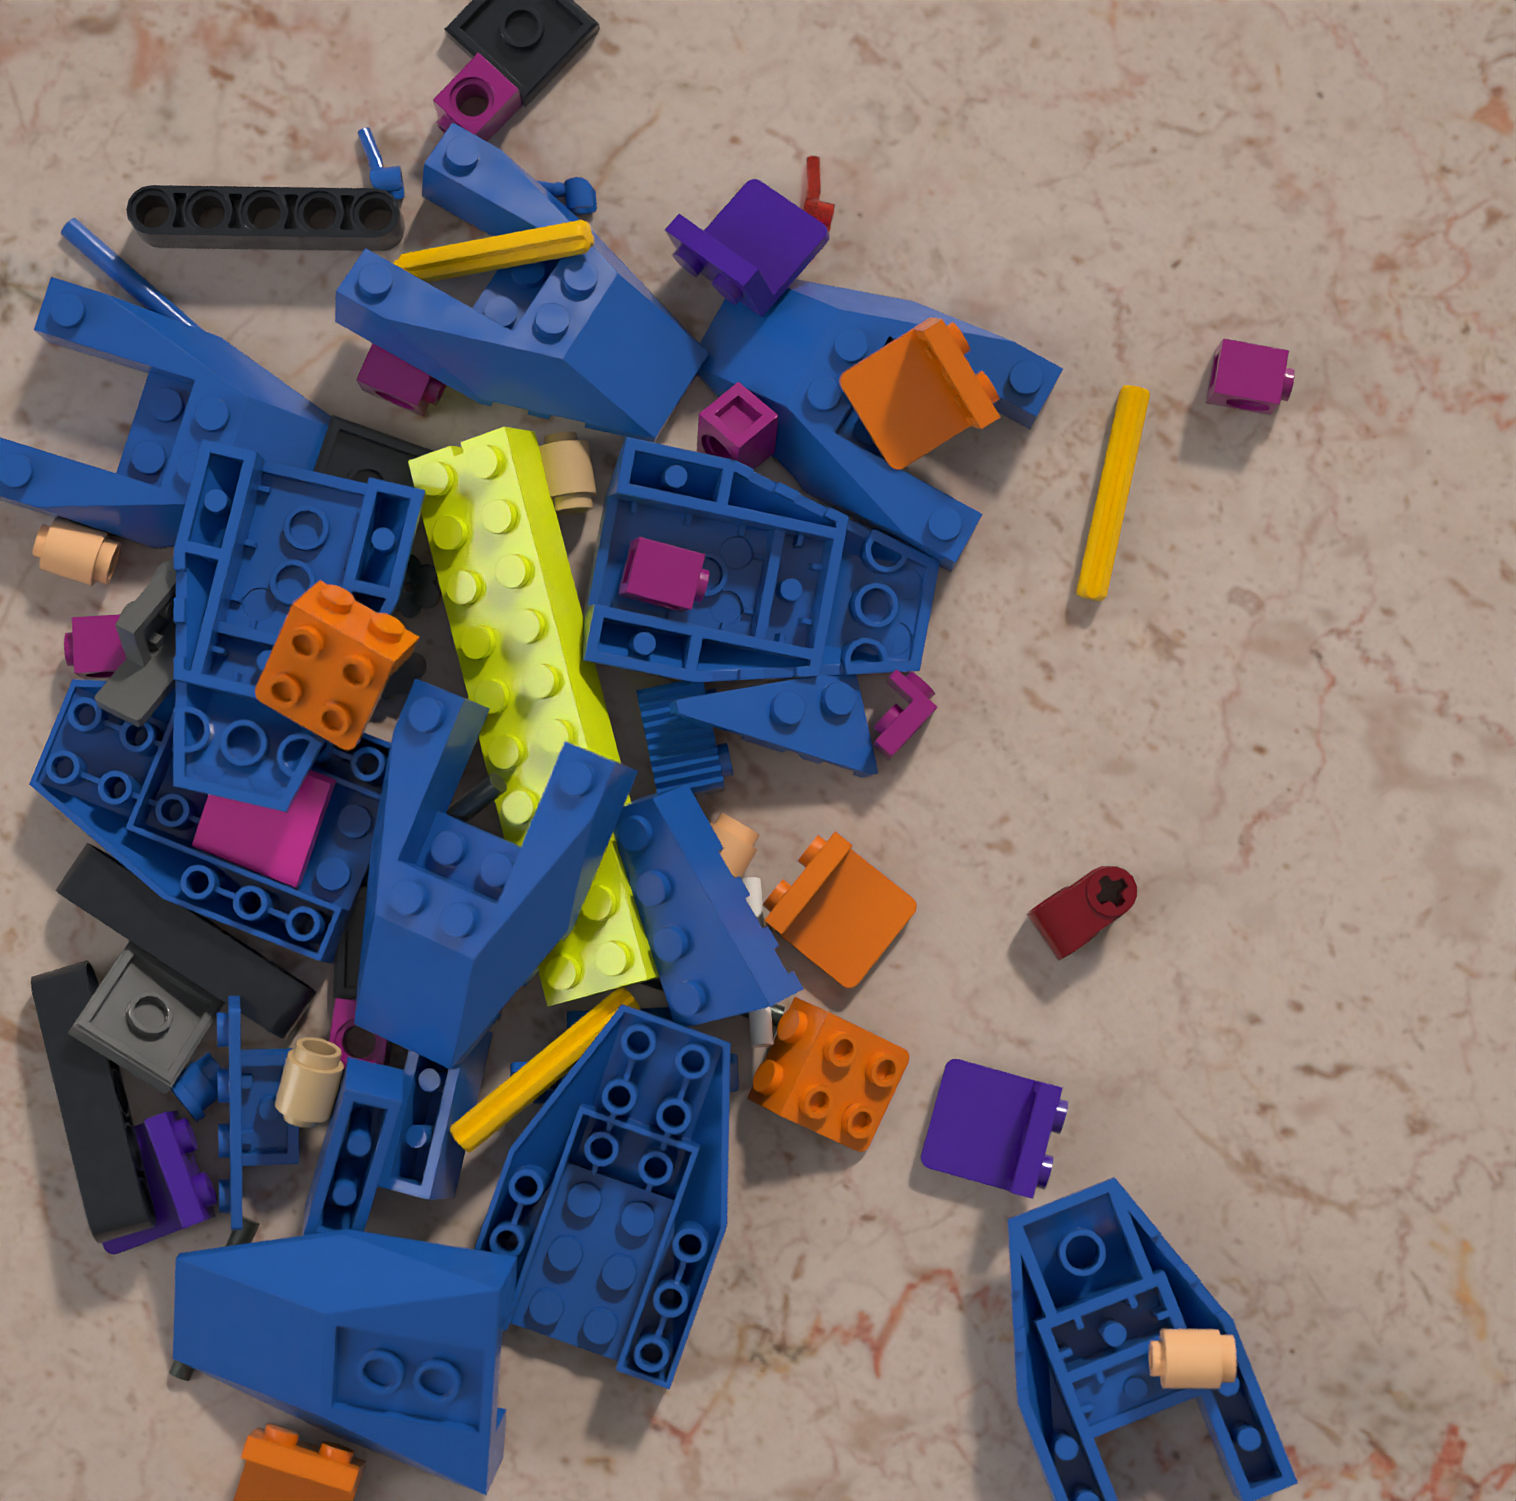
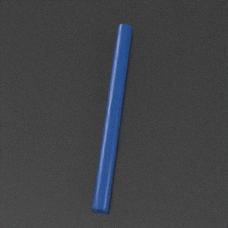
(122, 272)

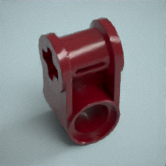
(1074, 913)

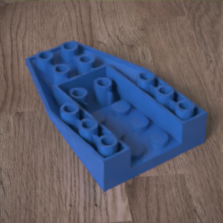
(122, 794)
(620, 1195)
(359, 1339)

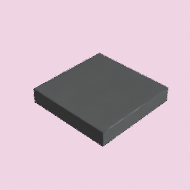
(146, 1017)

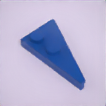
(810, 716)

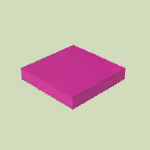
(265, 838)

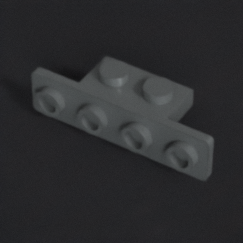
(149, 644)

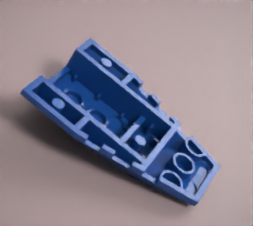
(242, 557)
(777, 601)

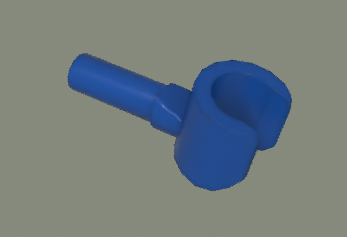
(381, 178)
(578, 193)

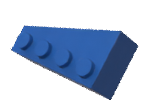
(696, 913)

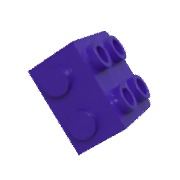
(750, 246)
(993, 1127)
(177, 1187)

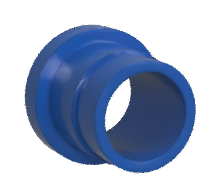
(197, 1086)

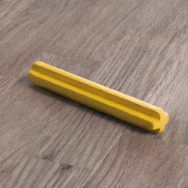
(499, 252)
(1113, 493)
(537, 1074)

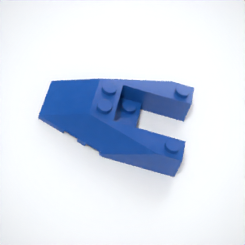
(544, 335)
(795, 367)
(192, 393)
(455, 909)
(1086, 1302)

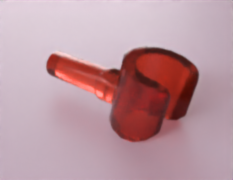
(819, 209)

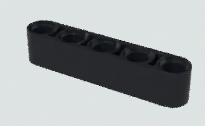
(243, 205)
(186, 942)
(93, 1109)

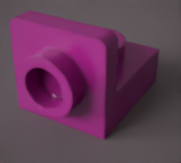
(898, 724)

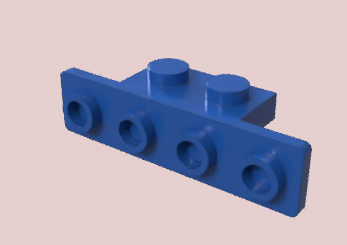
(256, 1127)

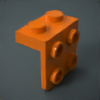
(919, 392)
(333, 663)
(839, 910)
(829, 1075)
(294, 1470)

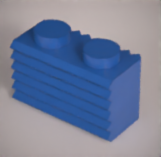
(681, 750)

